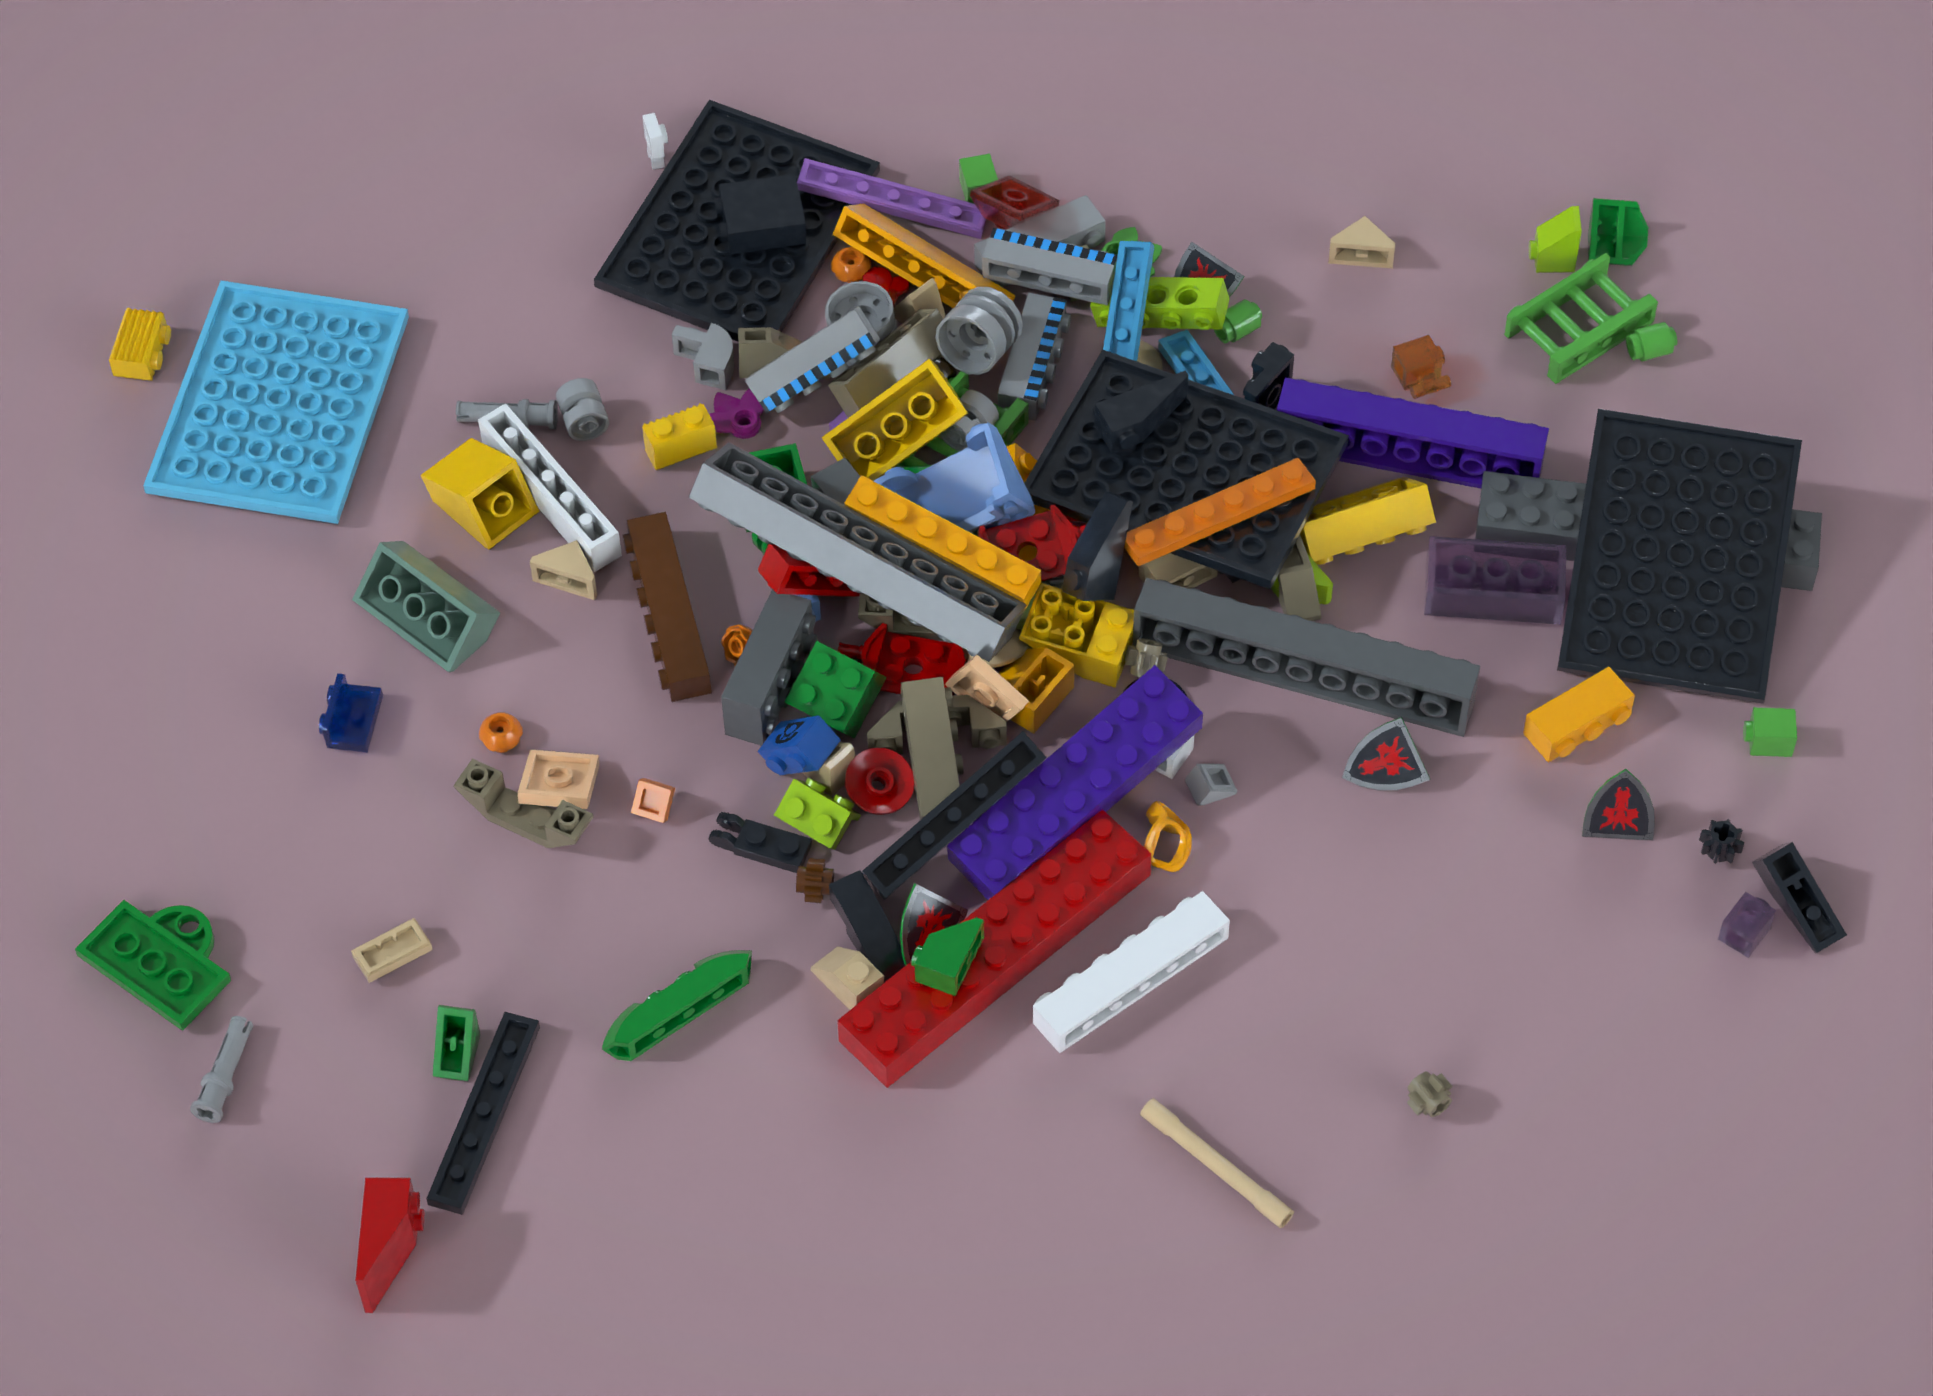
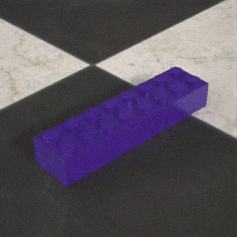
(1418, 436)
(1077, 782)

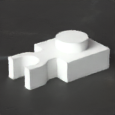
(655, 138)

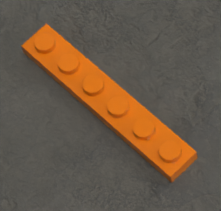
(1218, 511)

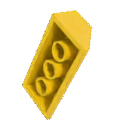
(897, 422)
(1366, 518)

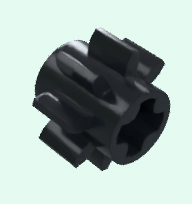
(1721, 841)

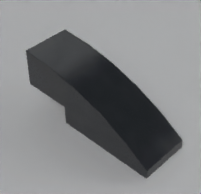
(867, 923)

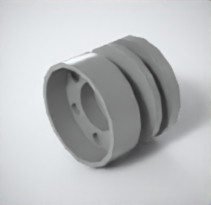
(872, 300)
(979, 330)

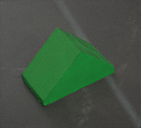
(455, 1042)

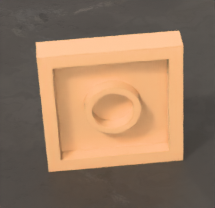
(988, 688)
(558, 777)

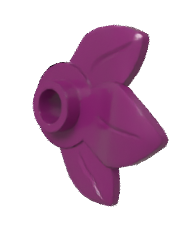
(733, 413)

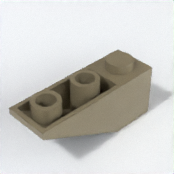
(761, 347)

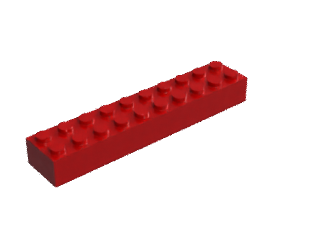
(1021, 930)

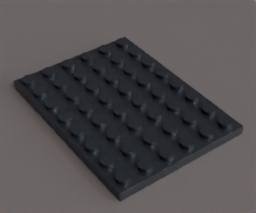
(673, 244)
(1192, 454)
(1680, 555)

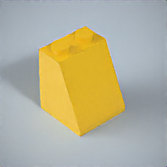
(481, 491)

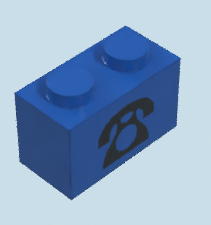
(799, 745)

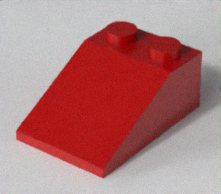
(386, 1235)

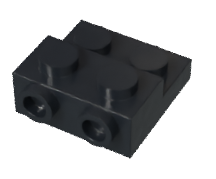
(1269, 373)

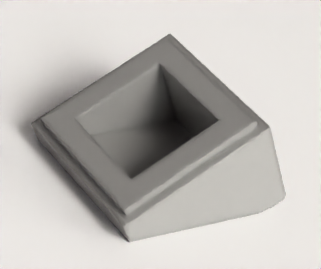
(1210, 783)

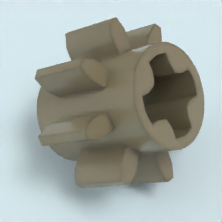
(1145, 656)
(1429, 1094)

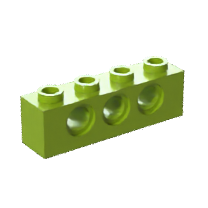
(1179, 304)

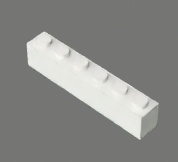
(553, 488)
(1130, 971)

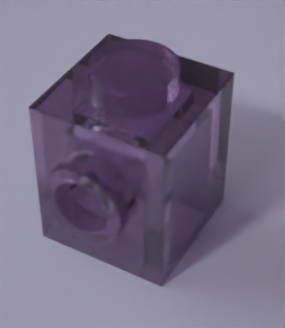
(1747, 924)

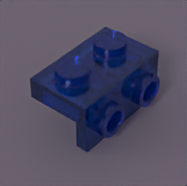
(350, 715)

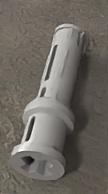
(528, 412)
(218, 1083)

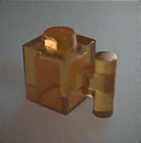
(1420, 366)

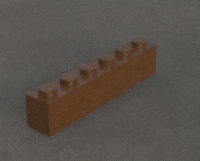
(668, 607)

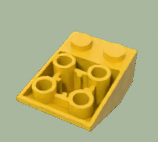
(1083, 632)

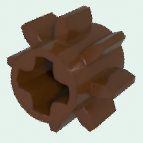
(814, 880)

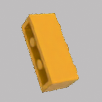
(1579, 715)

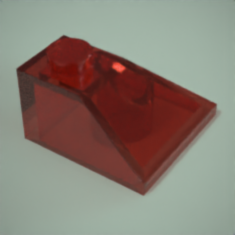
(1011, 202)

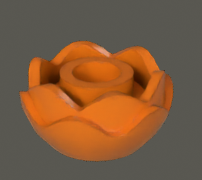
(849, 273)
(735, 641)
(504, 740)

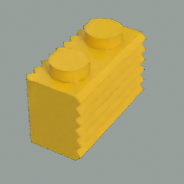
(139, 344)
(679, 436)

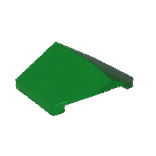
(1618, 230)

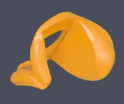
(1165, 819)

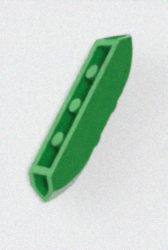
(678, 1004)

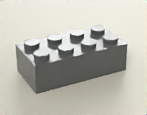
(768, 667)

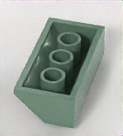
(425, 604)

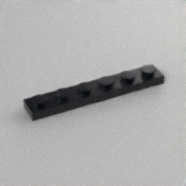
(483, 1113)

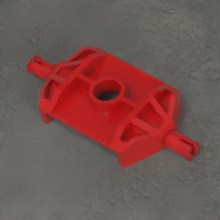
(1047, 531)
(893, 652)

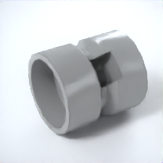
(582, 409)
(980, 411)

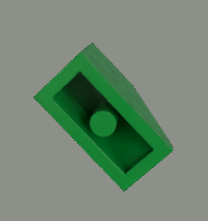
(948, 955)

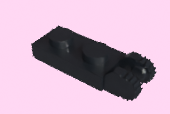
(761, 842)

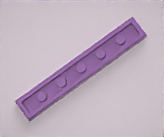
(891, 198)

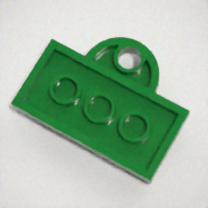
(158, 960)

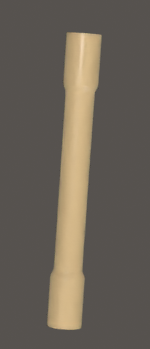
(1262, 1199)

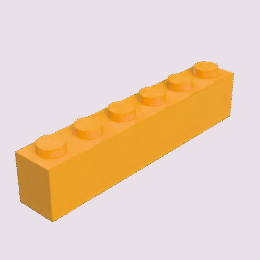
(908, 254)
(945, 539)

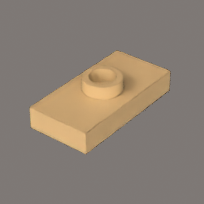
(391, 950)

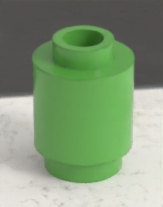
(1239, 321)
(1651, 342)

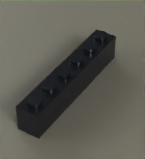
(953, 815)

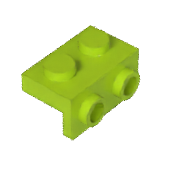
(816, 813)

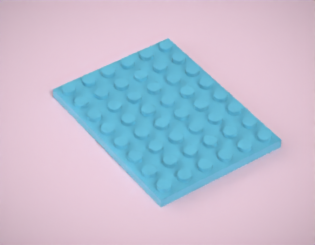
(277, 402)

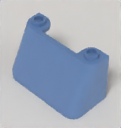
(970, 486)

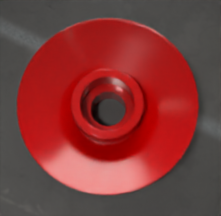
(881, 766)

